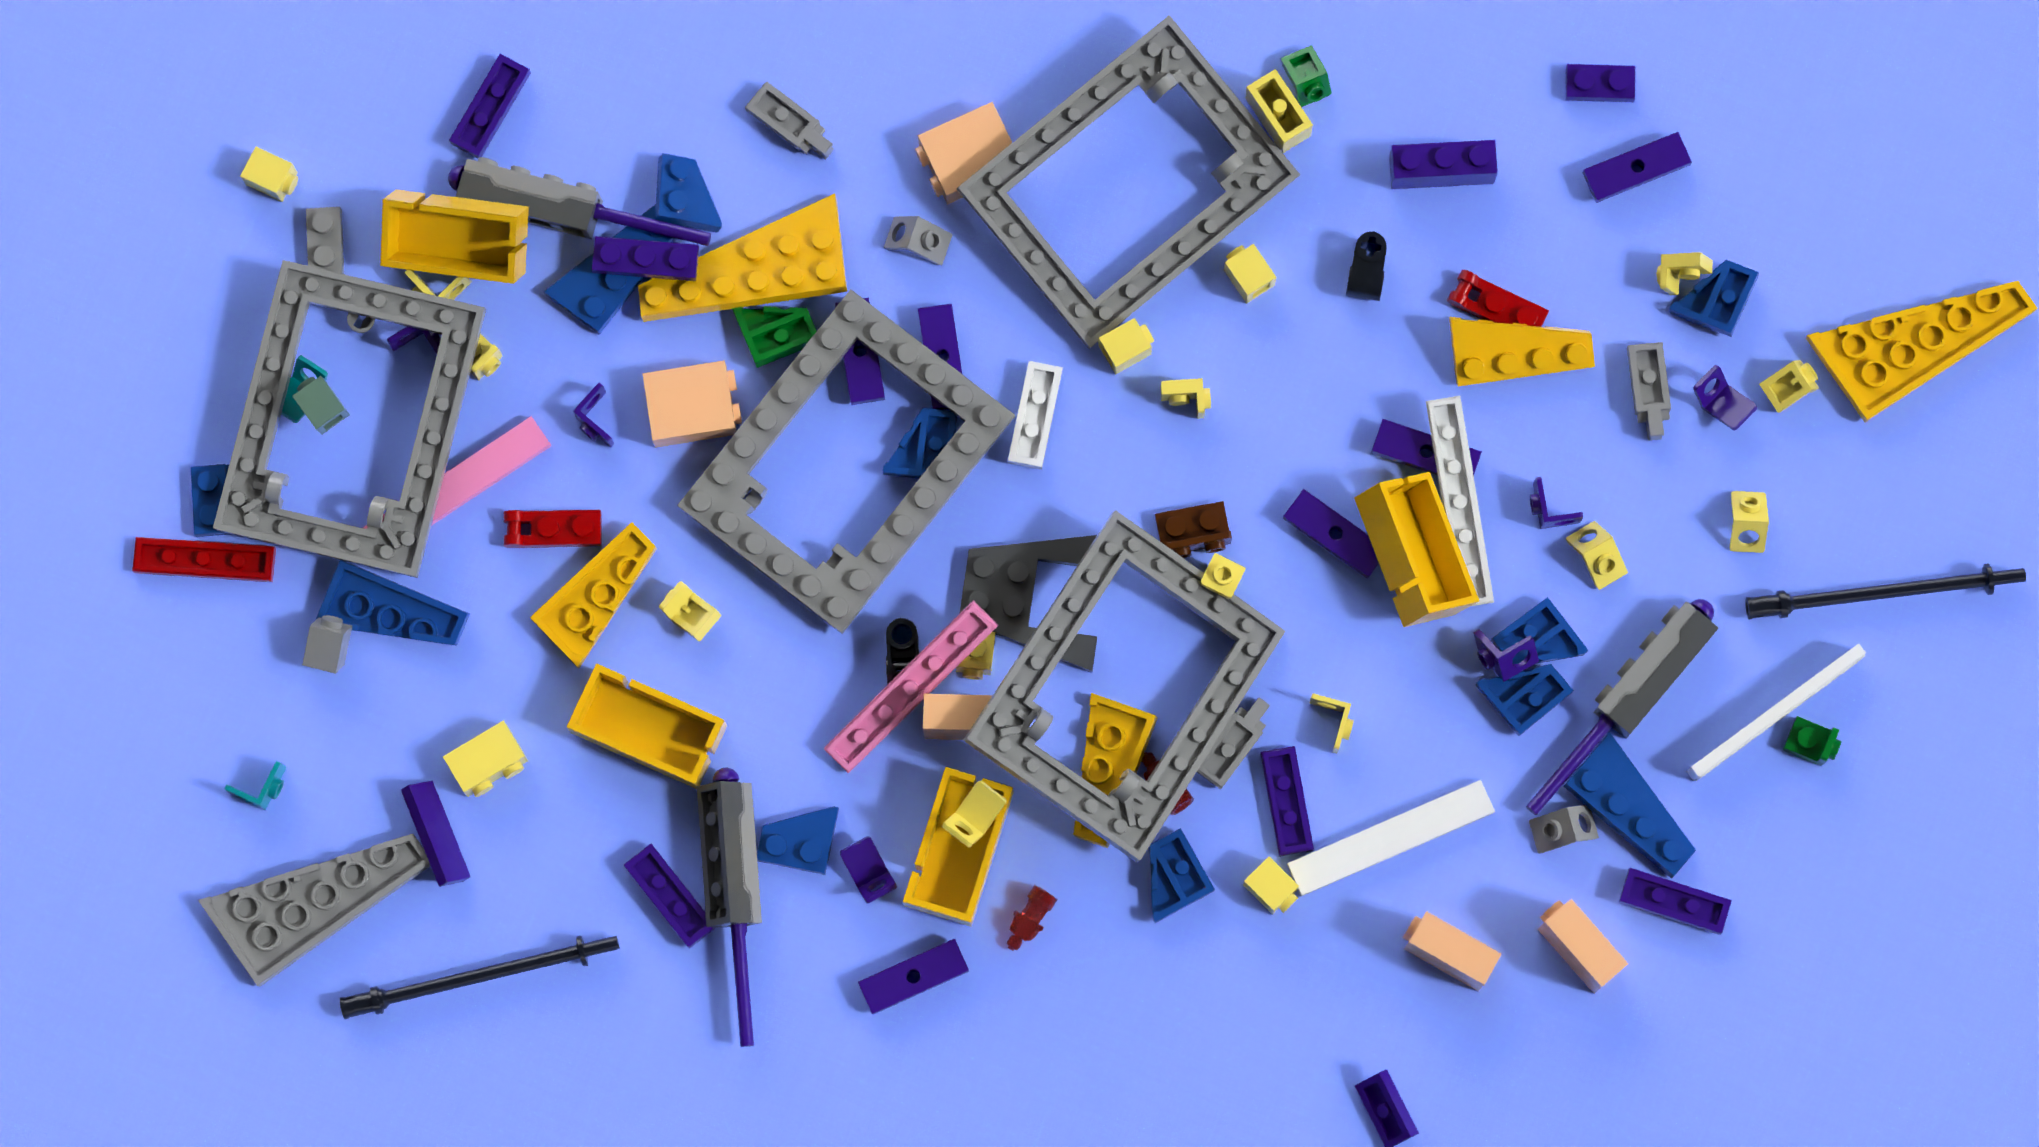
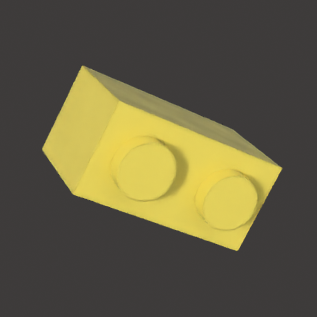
(1278, 111)
(486, 759)

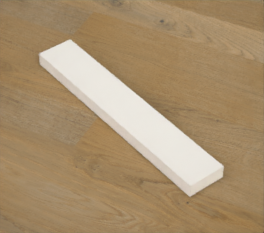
(1459, 489)
(1776, 712)
(1391, 838)

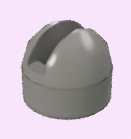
(366, 325)

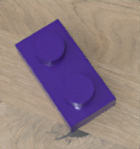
(1600, 83)
(1386, 1109)

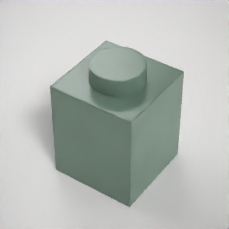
(320, 404)

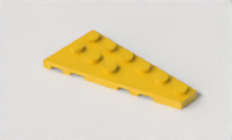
(773, 264)
(1903, 350)

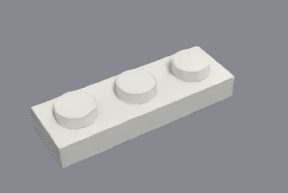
(1035, 415)

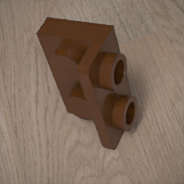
(1194, 529)

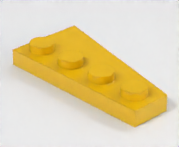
(1504, 351)
(589, 600)
(1114, 742)

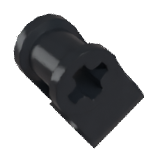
(1367, 272)
(900, 654)

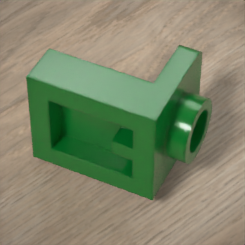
(1307, 75)
(1812, 741)

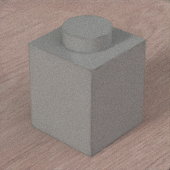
(327, 644)

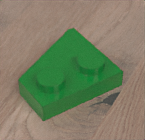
(774, 331)

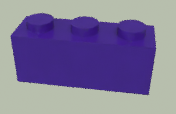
(1443, 164)

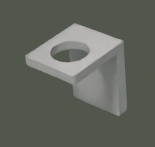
(919, 238)
(1562, 828)

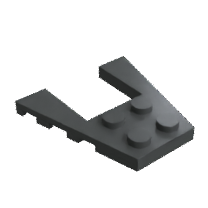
(1004, 582)

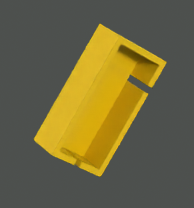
(454, 236)
(1416, 549)
(646, 726)
(951, 871)

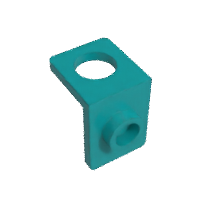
(291, 409)
(270, 789)

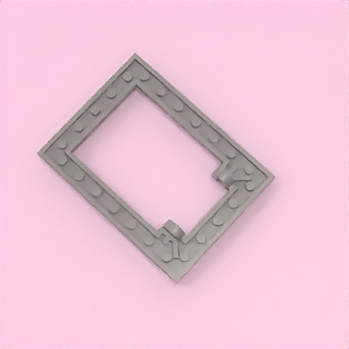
(1155, 65)
(252, 494)
(844, 582)
(1137, 807)

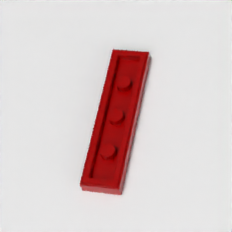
(204, 559)

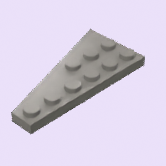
(298, 910)

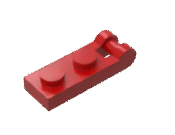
(1494, 302)
(553, 528)

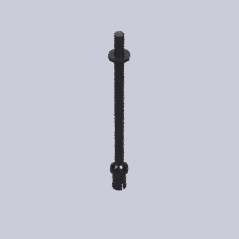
(1784, 603)
(378, 999)

